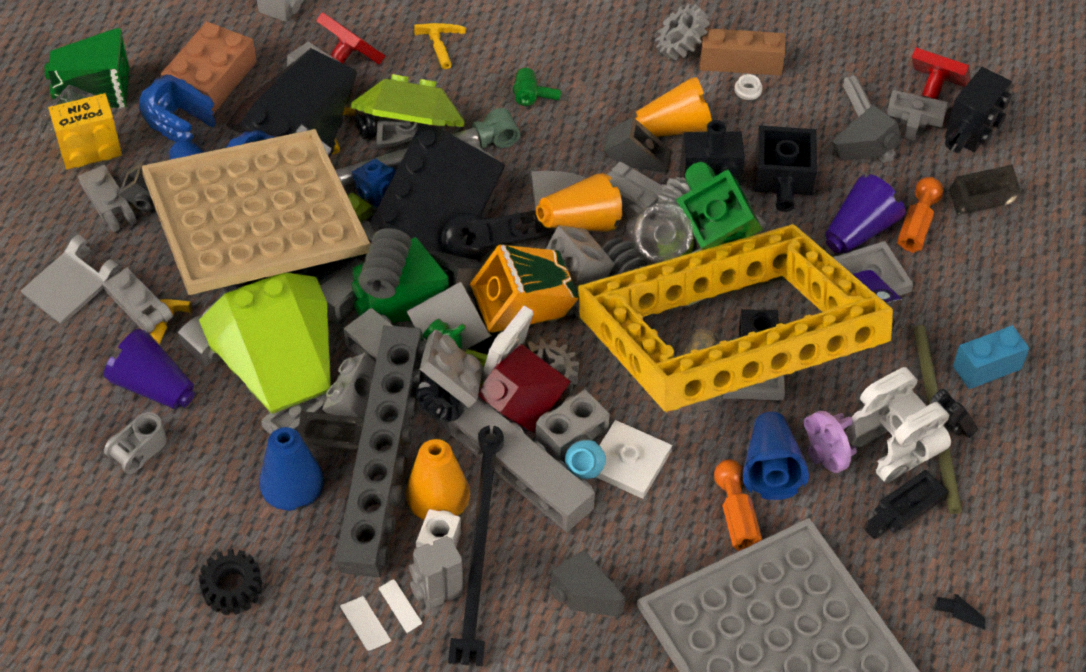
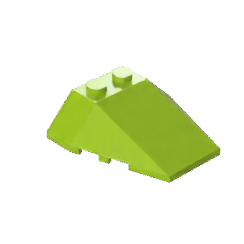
(410, 102)
(274, 338)

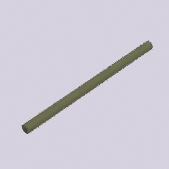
(931, 388)

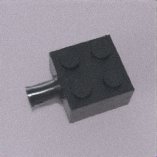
(978, 111)
(715, 148)
(785, 163)

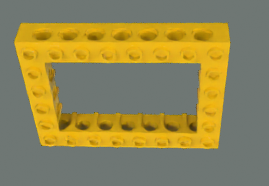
(849, 321)

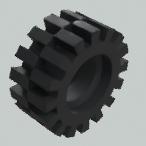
(234, 598)

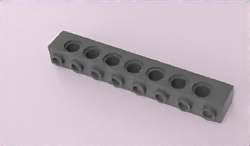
(369, 557)

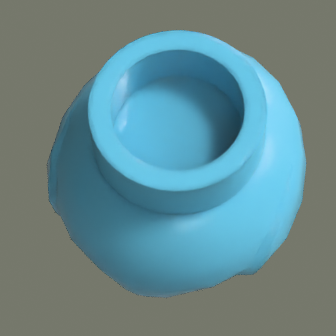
(585, 459)

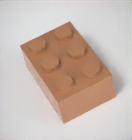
(214, 61)

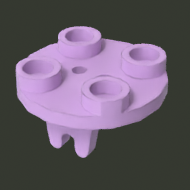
(829, 440)

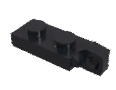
(906, 504)

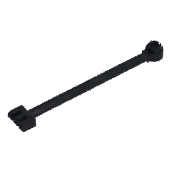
(468, 643)

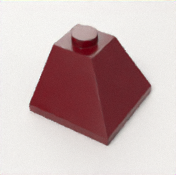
(523, 387)

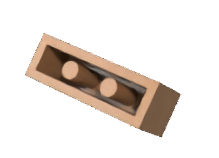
(742, 51)

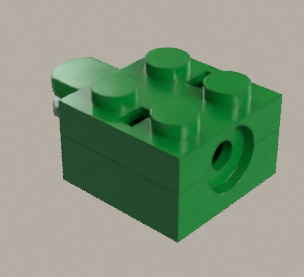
(717, 207)

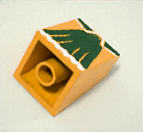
(523, 278)

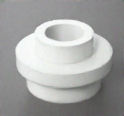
(748, 87)

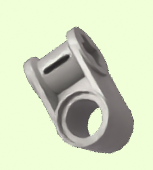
(135, 442)

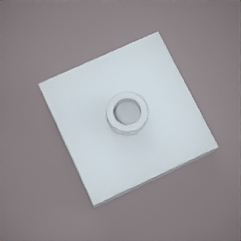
(508, 340)
(632, 458)

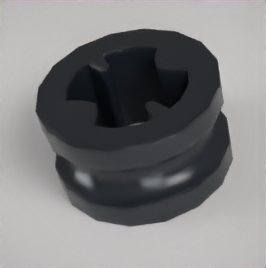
(366, 125)

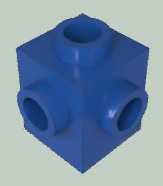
(373, 180)

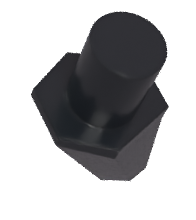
(960, 610)

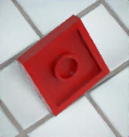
(348, 41)
(939, 70)

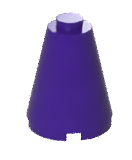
(863, 214)
(149, 371)

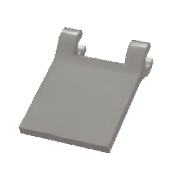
(68, 282)

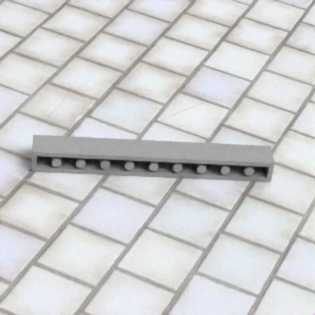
(519, 462)

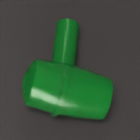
(527, 91)

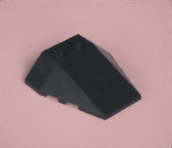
(300, 99)

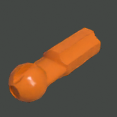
(920, 215)
(738, 506)

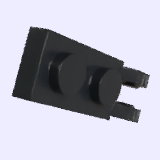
(959, 418)

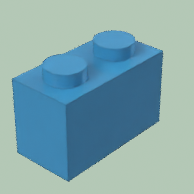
(990, 357)

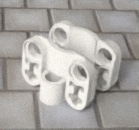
(914, 427)

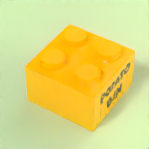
(85, 131)

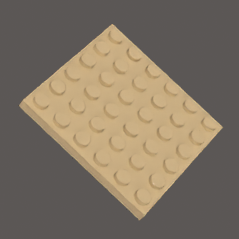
(254, 211)

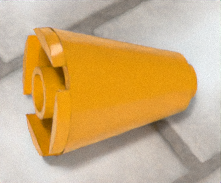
(677, 111)
(584, 205)
(437, 481)

